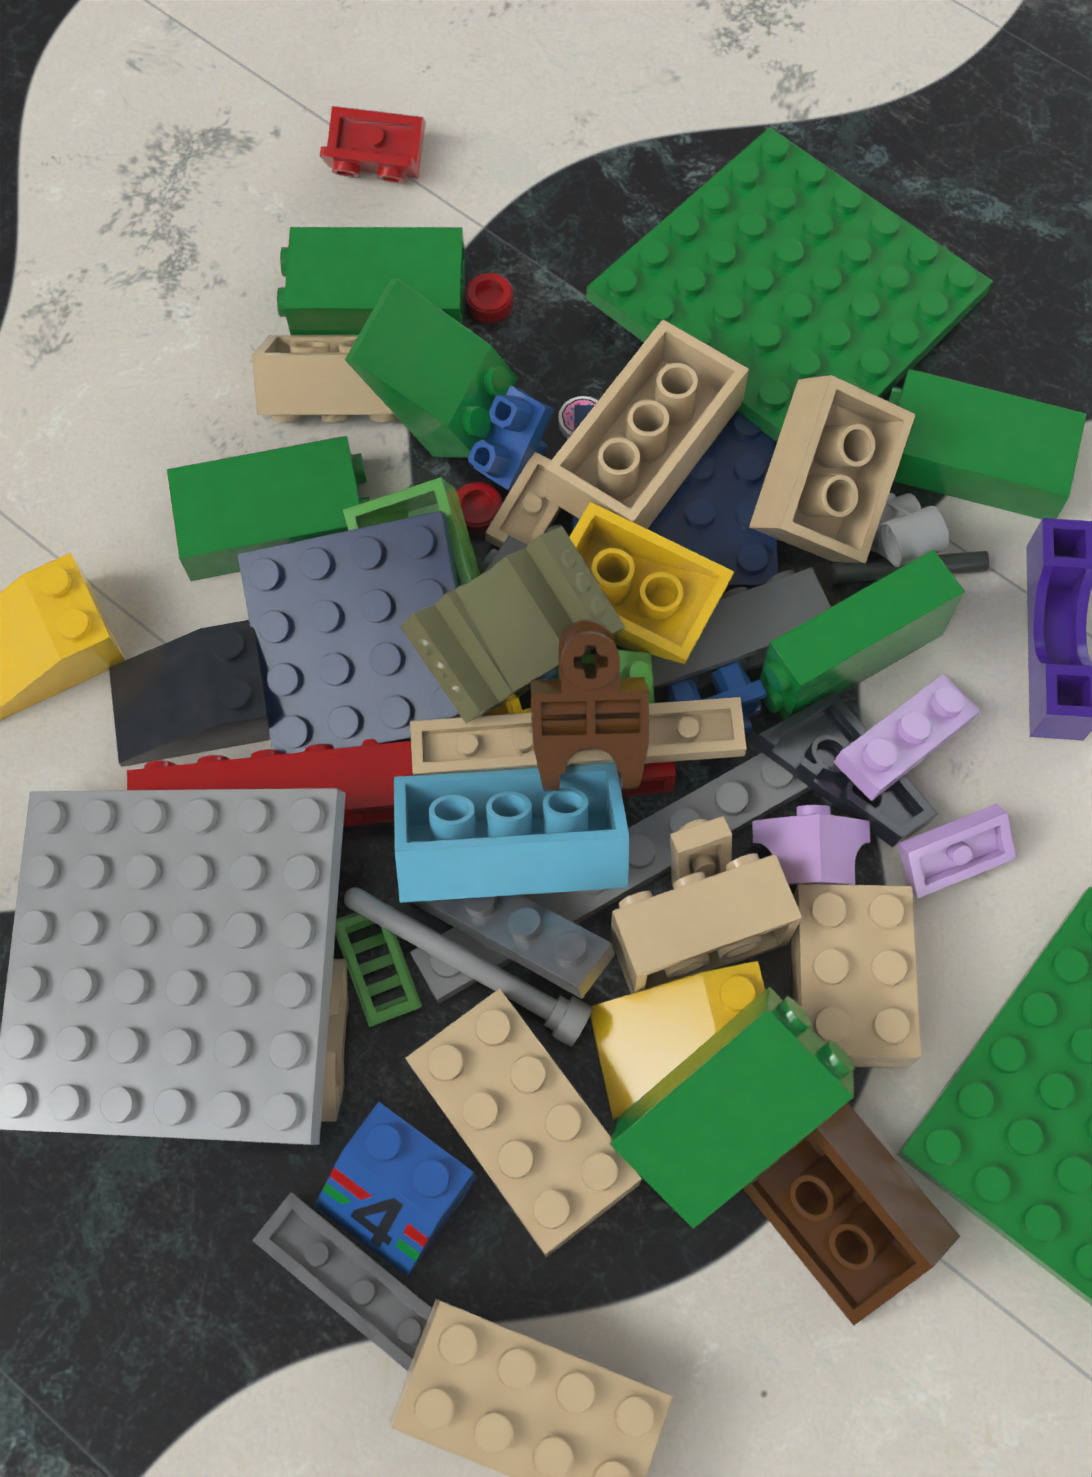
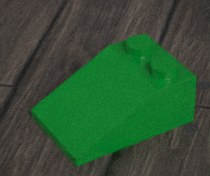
(429, 371)

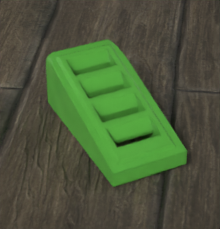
(392, 1008)

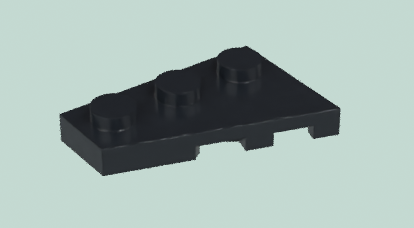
(807, 749)

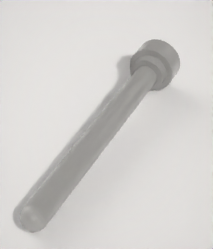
(562, 1016)

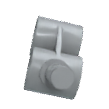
(909, 530)

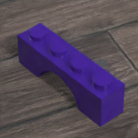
(1057, 621)

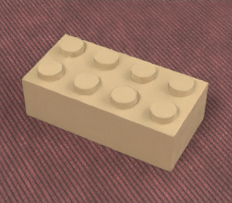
(648, 428)
(523, 1122)
(524, 1403)

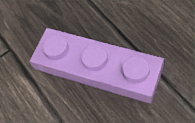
(906, 737)

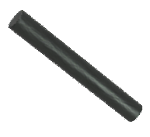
(878, 569)

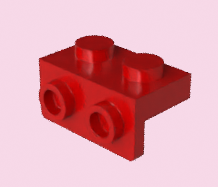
(374, 144)

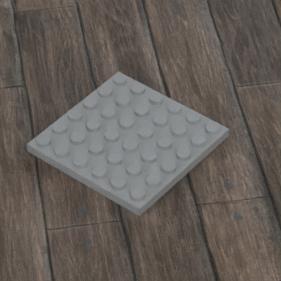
(173, 964)

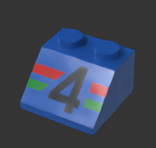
(394, 1189)

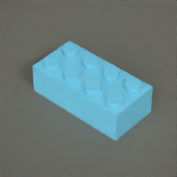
(508, 835)

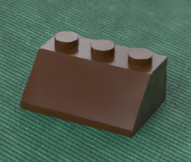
(852, 1214)

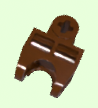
(589, 709)

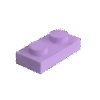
(957, 850)

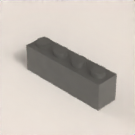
(743, 629)

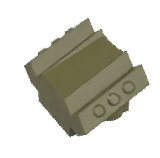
(507, 624)

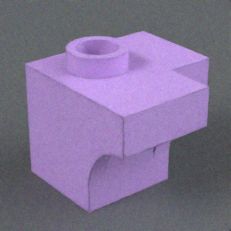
(814, 845)

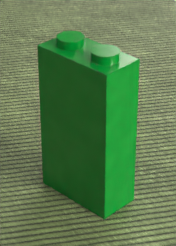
(343, 271)
(988, 445)
(261, 502)
(860, 635)
(734, 1107)

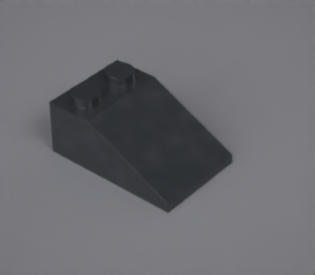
(190, 696)

